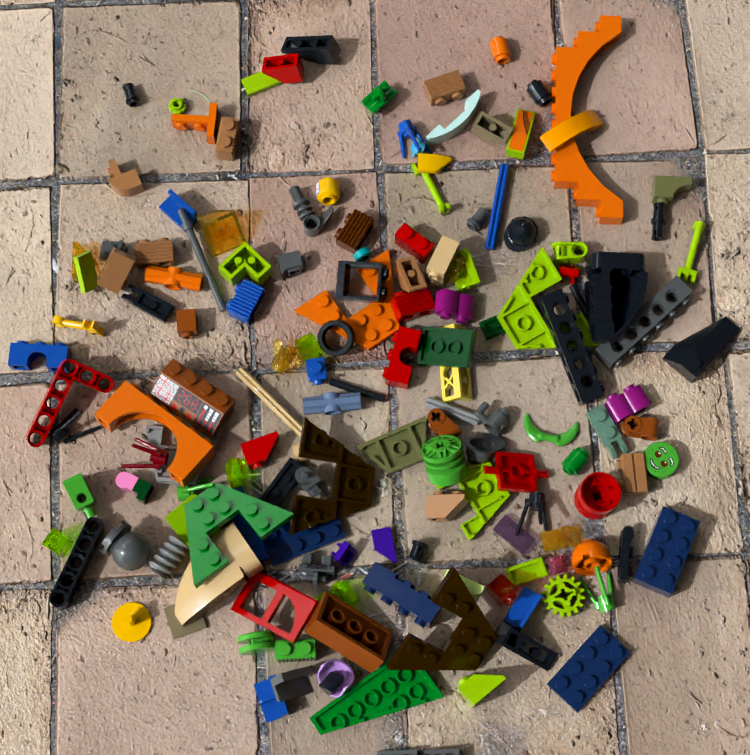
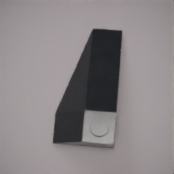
(698, 350)

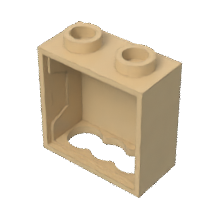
(438, 266)

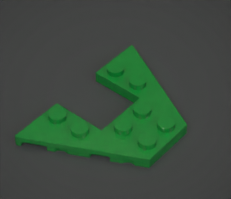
(214, 509)

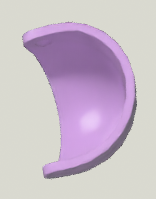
(341, 668)

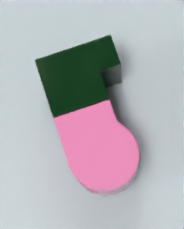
(136, 485)

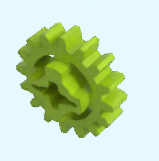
(560, 587)

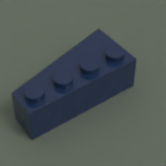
(401, 594)

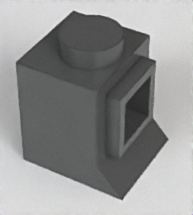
(291, 263)

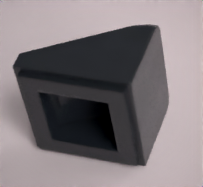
(331, 682)

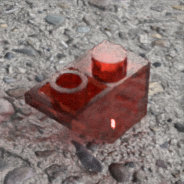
(502, 590)

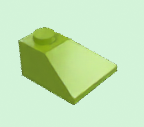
(478, 687)

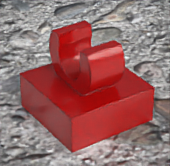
(568, 270)

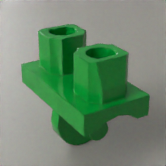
(378, 97)

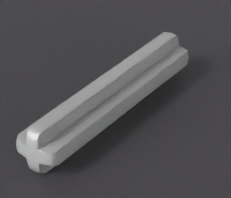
(452, 411)

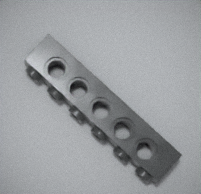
(676, 289)

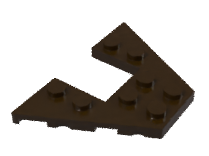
(351, 482)
(465, 646)

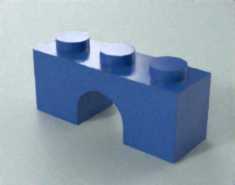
(23, 354)

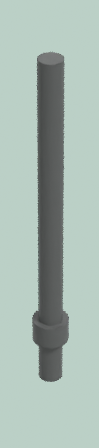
(188, 227)

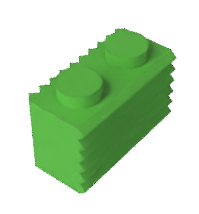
(303, 650)

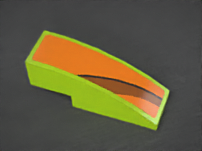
(520, 134)

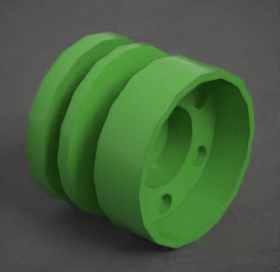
(444, 460)

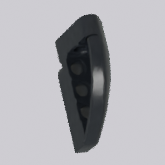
(613, 292)

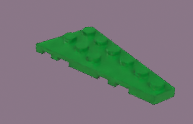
(377, 696)

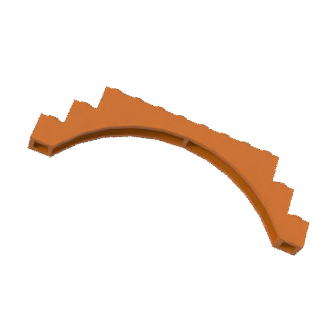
(569, 166)

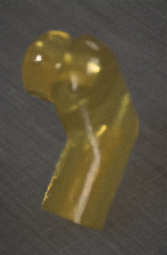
(456, 268)

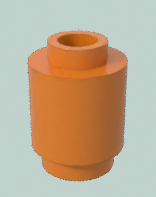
(500, 50)

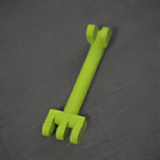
(444, 208)
(699, 227)

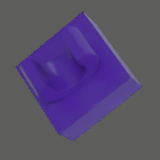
(345, 554)

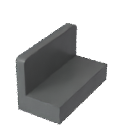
(292, 683)

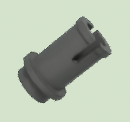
(474, 222)

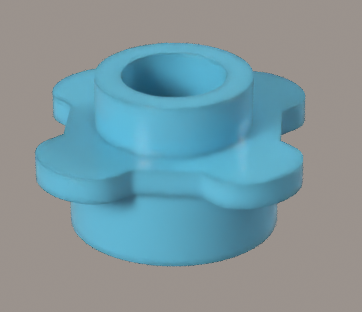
(413, 148)

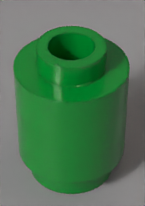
(575, 461)

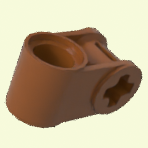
(444, 425)
(645, 428)

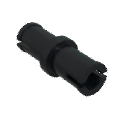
(658, 221)

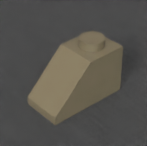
(491, 129)

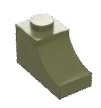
(666, 187)

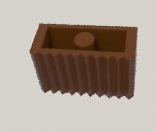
(354, 231)

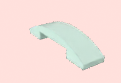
(440, 134)

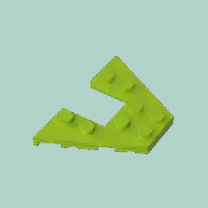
(520, 316)

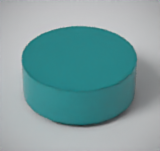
(362, 254)

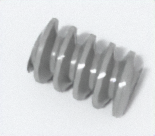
(168, 557)

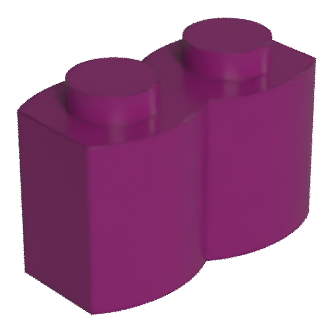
(454, 306)
(627, 403)

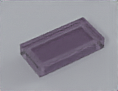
(506, 529)

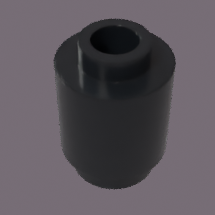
(539, 93)

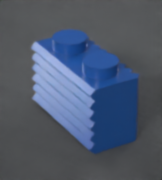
(245, 301)

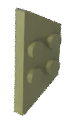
(398, 447)

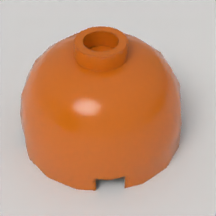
(588, 555)

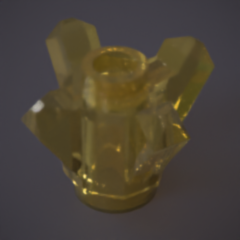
(284, 357)

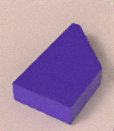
(384, 543)

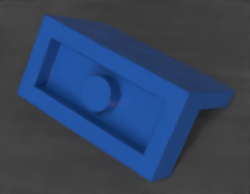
(173, 204)
(522, 608)

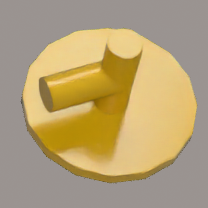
(131, 622)

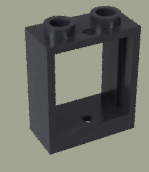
(343, 281)

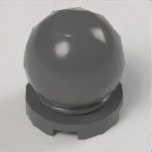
(127, 548)

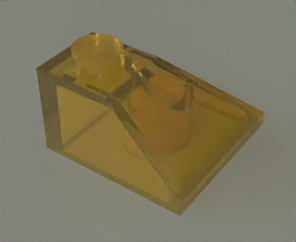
(221, 230)

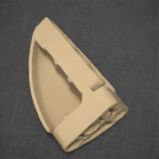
(194, 602)

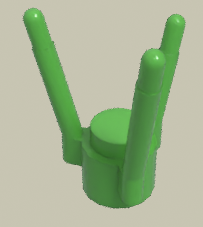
(184, 493)
(606, 601)

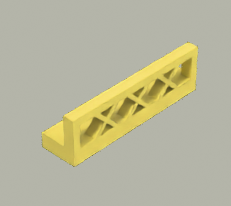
(459, 379)

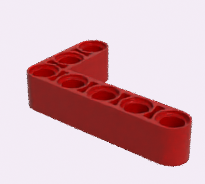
(60, 395)

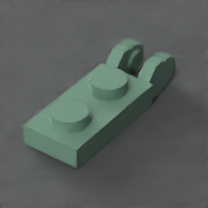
(606, 430)

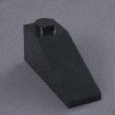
(313, 48)
(525, 646)

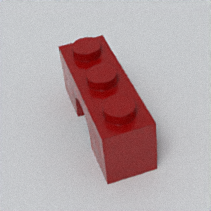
(405, 341)

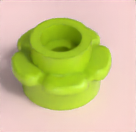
(177, 110)

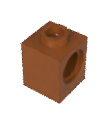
(187, 323)

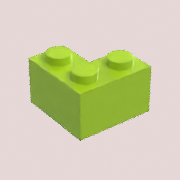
(242, 262)

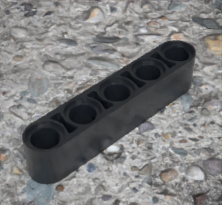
(77, 553)

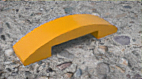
(570, 129)

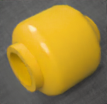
(328, 191)

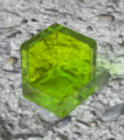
(308, 347)

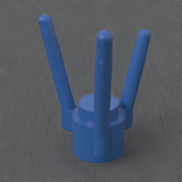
(408, 131)

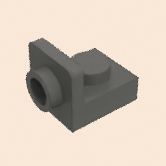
(107, 247)

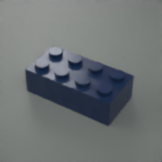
(665, 551)

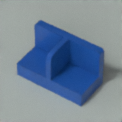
(271, 708)

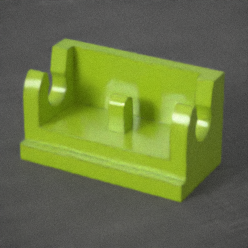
(468, 277)

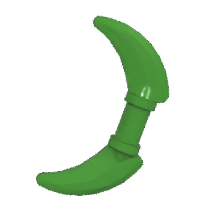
(559, 440)

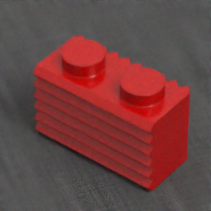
(414, 243)
(412, 304)

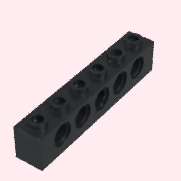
(582, 393)

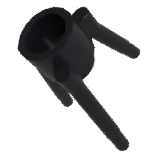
(61, 431)
(537, 503)

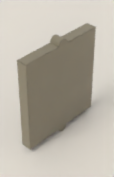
(177, 629)

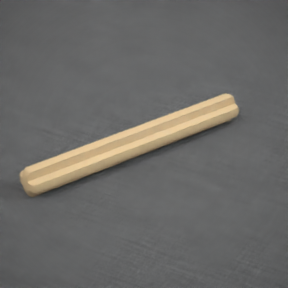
(270, 400)

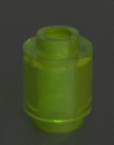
(235, 472)

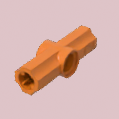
(174, 278)

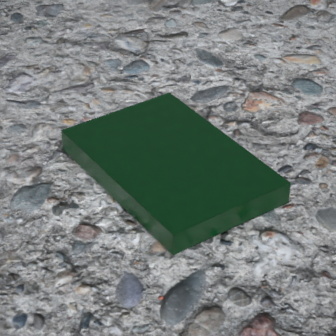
(447, 347)

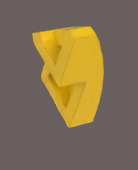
(432, 163)

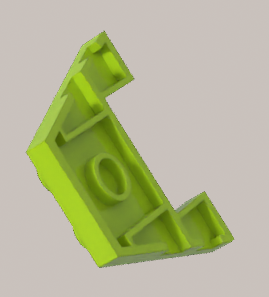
(483, 496)

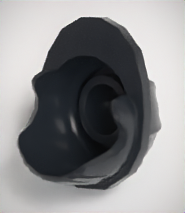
(520, 234)

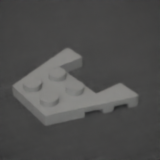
(155, 437)

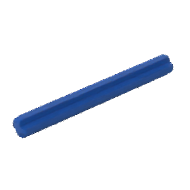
(497, 207)

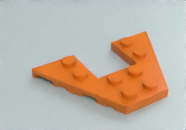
(372, 323)

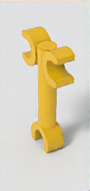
(92, 326)

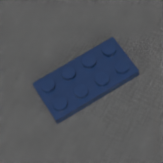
(285, 547)
(588, 668)

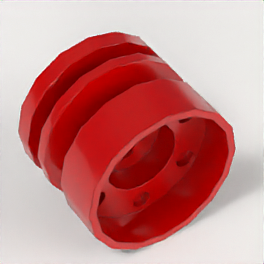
(607, 492)

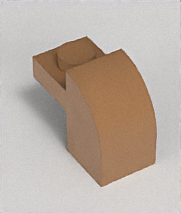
(124, 184)

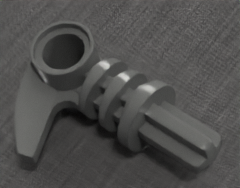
(306, 213)

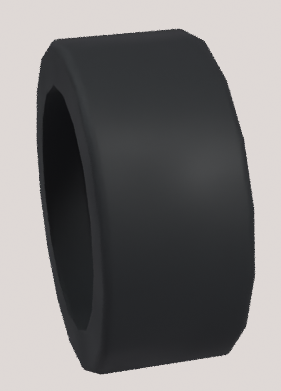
(322, 340)

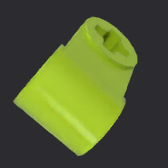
(567, 253)

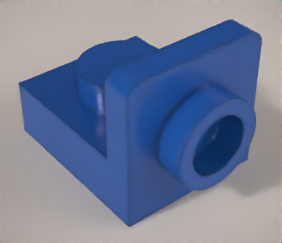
(316, 370)

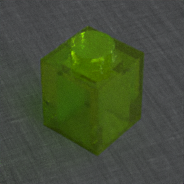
(57, 542)

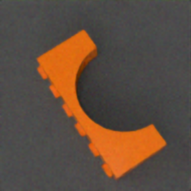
(131, 404)

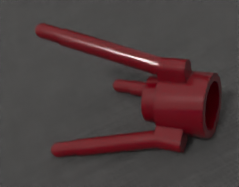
(158, 456)

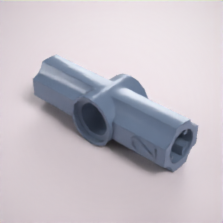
(331, 403)

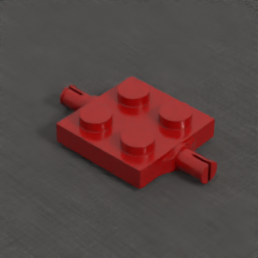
(516, 472)

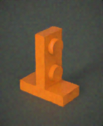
(199, 123)

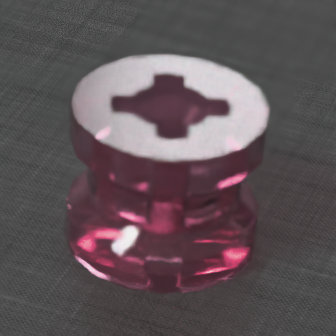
(556, 565)

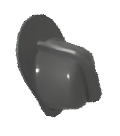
(482, 446)

